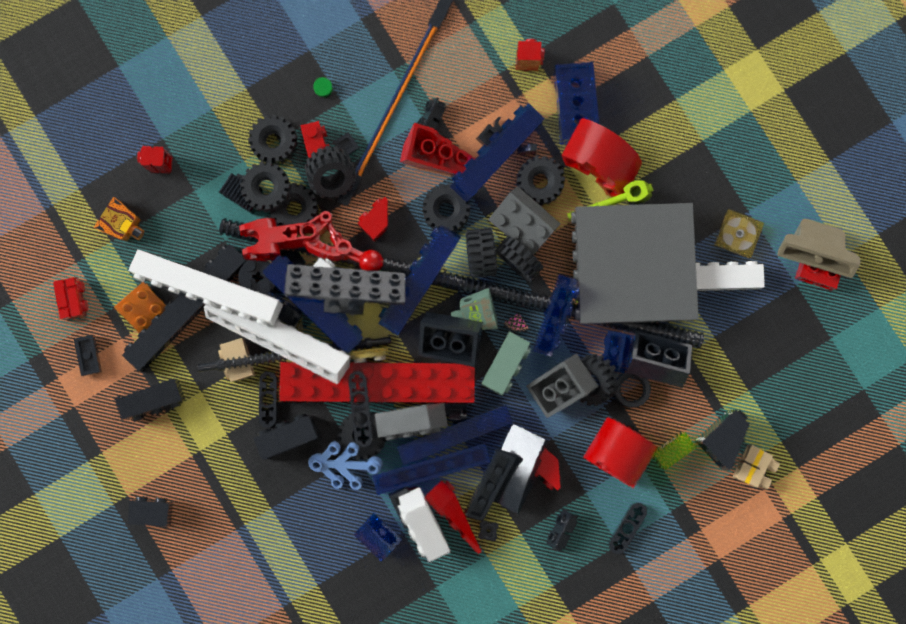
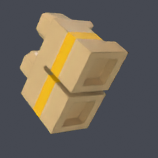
(760, 460)

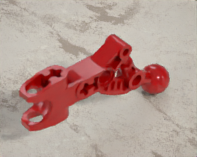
(274, 238)

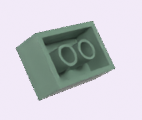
(506, 364)

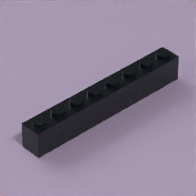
(179, 313)

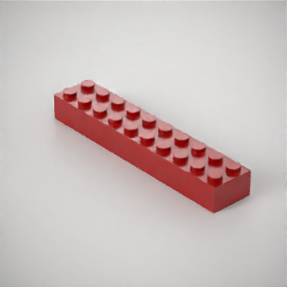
(385, 383)

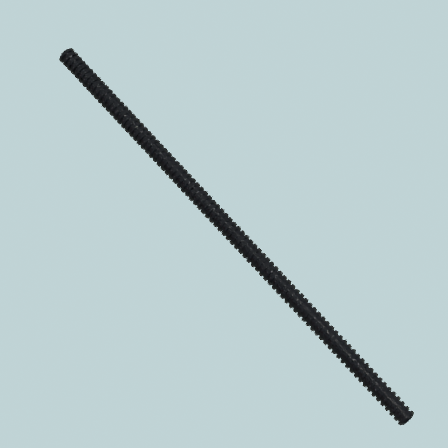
(497, 292)

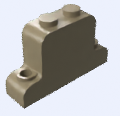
(820, 247)

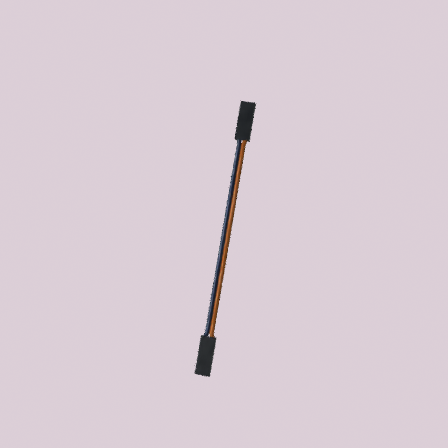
(435, 21)

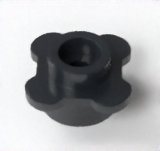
(483, 533)

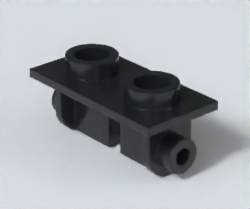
(433, 110)
(288, 313)
(455, 411)
(565, 522)

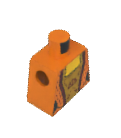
(119, 222)

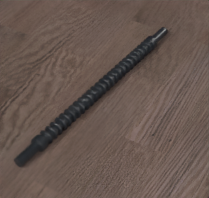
(221, 364)

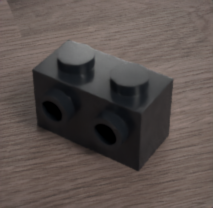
(150, 512)

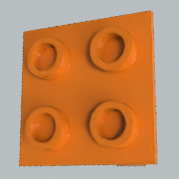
(140, 307)

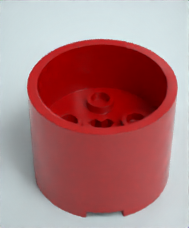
(620, 452)

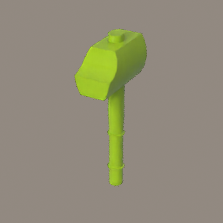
(635, 192)

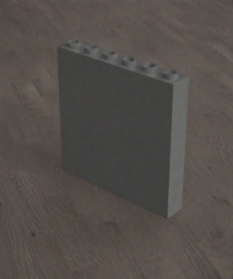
(635, 263)

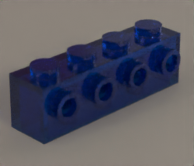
(555, 315)

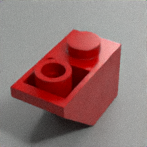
(376, 220)
(549, 470)

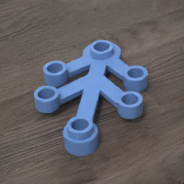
(342, 465)

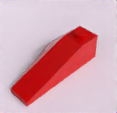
(432, 152)
(447, 505)

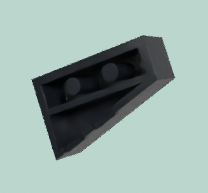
(150, 400)

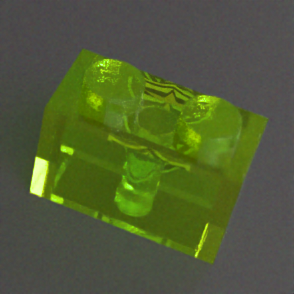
(674, 450)

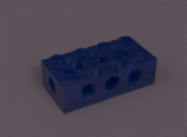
(586, 94)

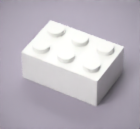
(422, 525)

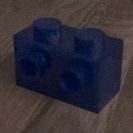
(617, 349)
(377, 537)

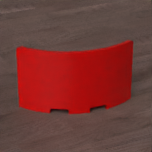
(603, 155)

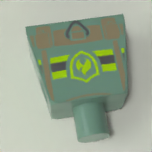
(478, 308)

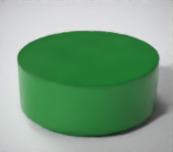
(322, 87)

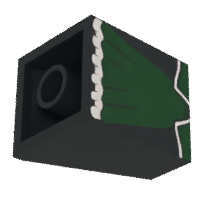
(725, 438)

